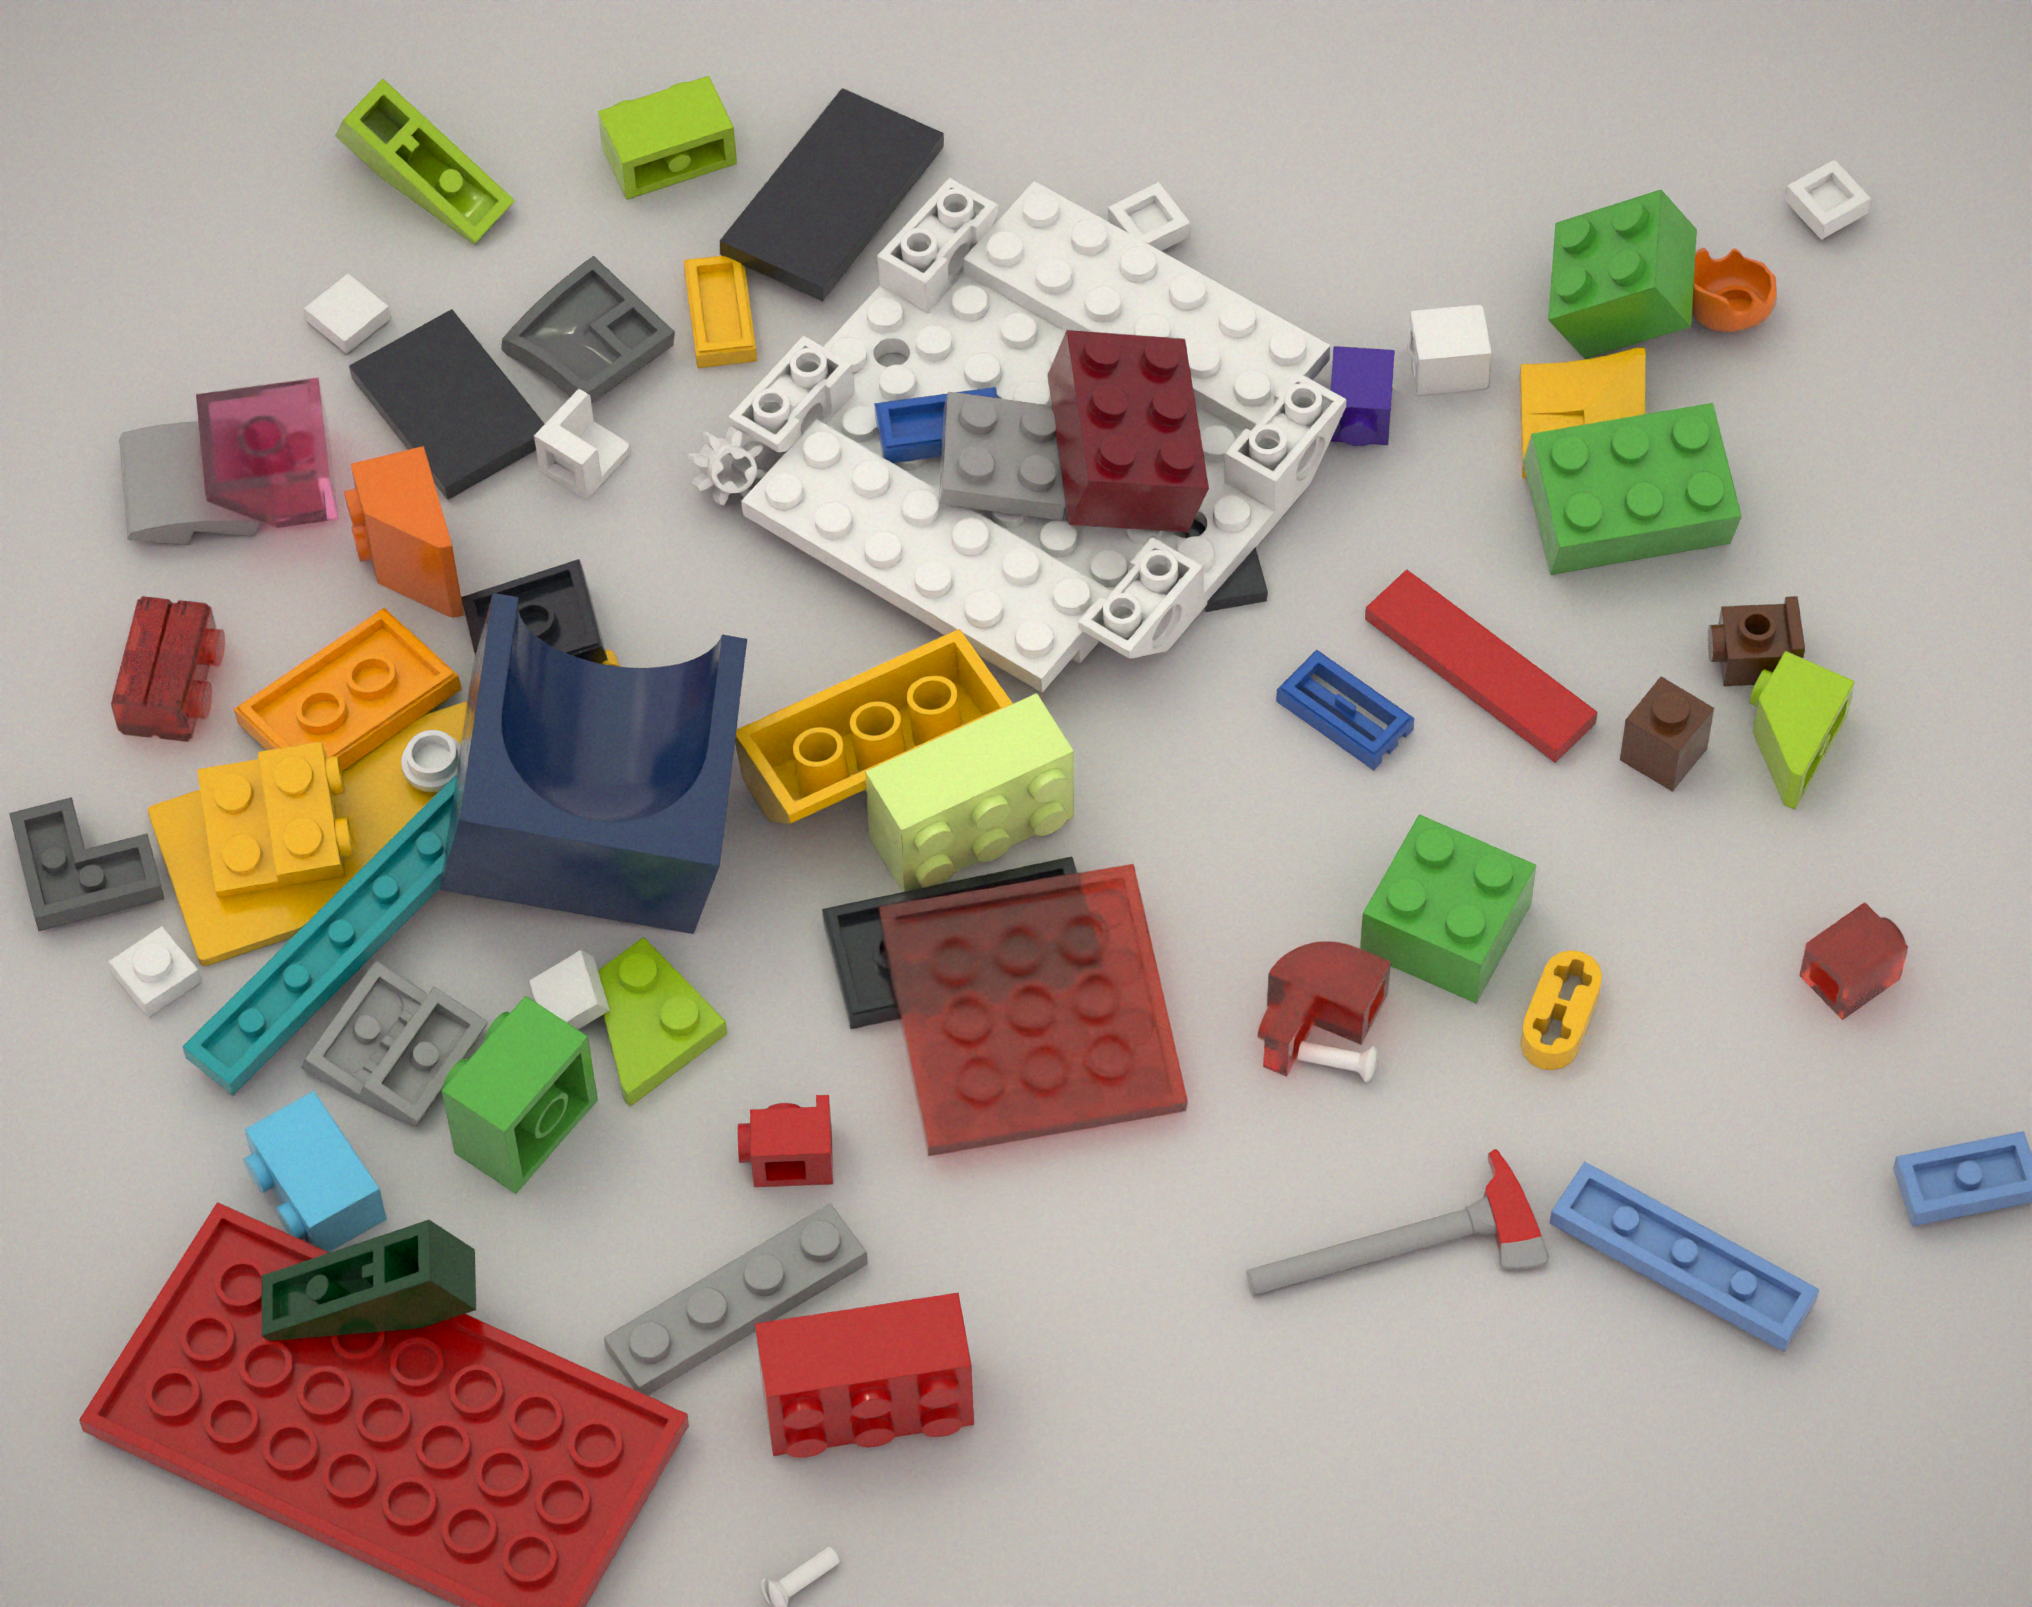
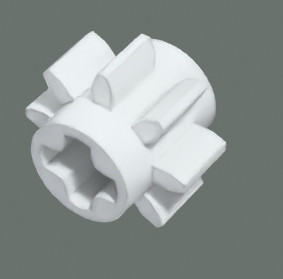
(711, 465)

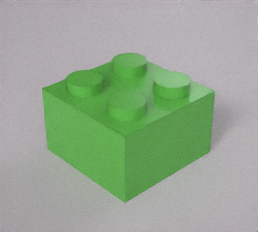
(1622, 274)
(1447, 908)
(519, 1093)

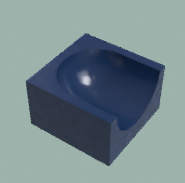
(592, 778)

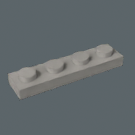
(734, 1298)

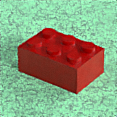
(866, 1375)

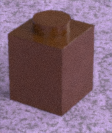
(1666, 733)

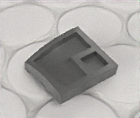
(588, 332)

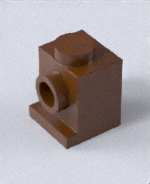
(1755, 639)

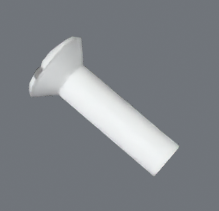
(1363, 1063)
(780, 1591)

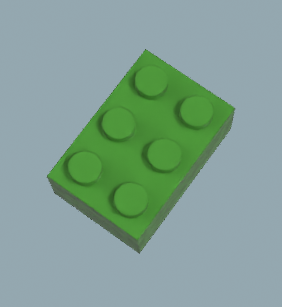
(1631, 488)

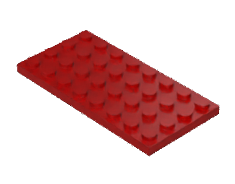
(408, 1448)

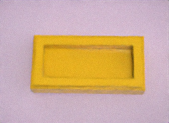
(719, 311)

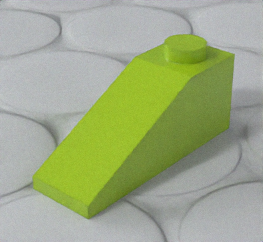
(422, 162)

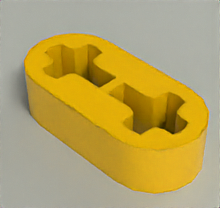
(1548, 1006)

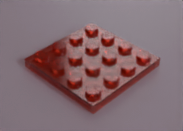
(1032, 1009)

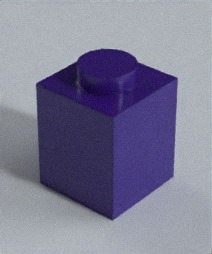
(1366, 383)

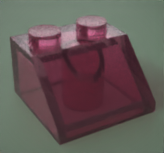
(269, 452)

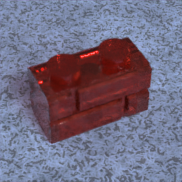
(166, 669)

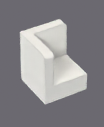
(1449, 349)
(577, 449)

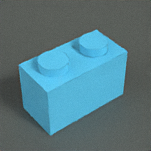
(313, 1174)

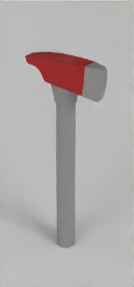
(1500, 1213)

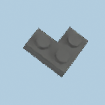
(77, 882)

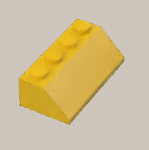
(827, 741)

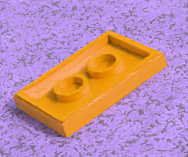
(351, 692)

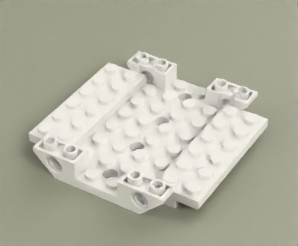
(989, 312)

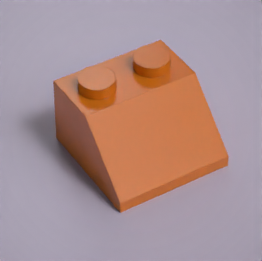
(404, 530)

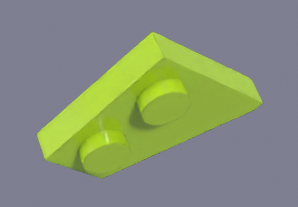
(653, 1019)

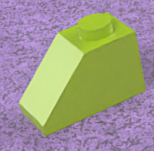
(1798, 720)

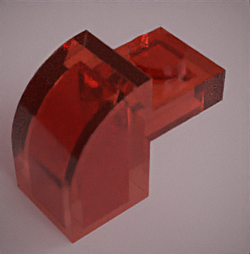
(1320, 987)

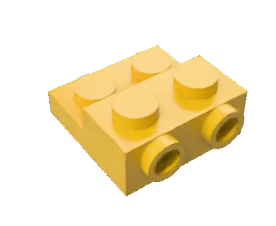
(275, 820)

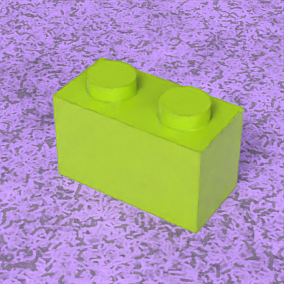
(667, 137)

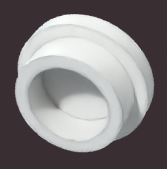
(430, 760)

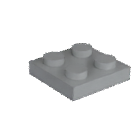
(1000, 457)

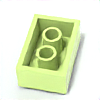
(971, 794)

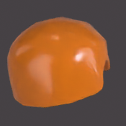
(1732, 291)

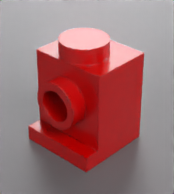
(788, 1144)

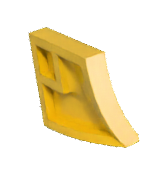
(1580, 392)

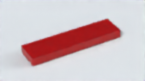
(1481, 665)

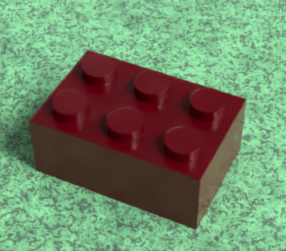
(1127, 431)

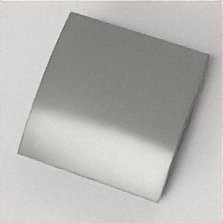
(167, 487)
(394, 1044)

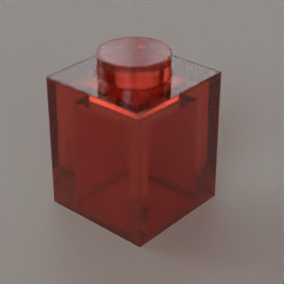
(1854, 960)

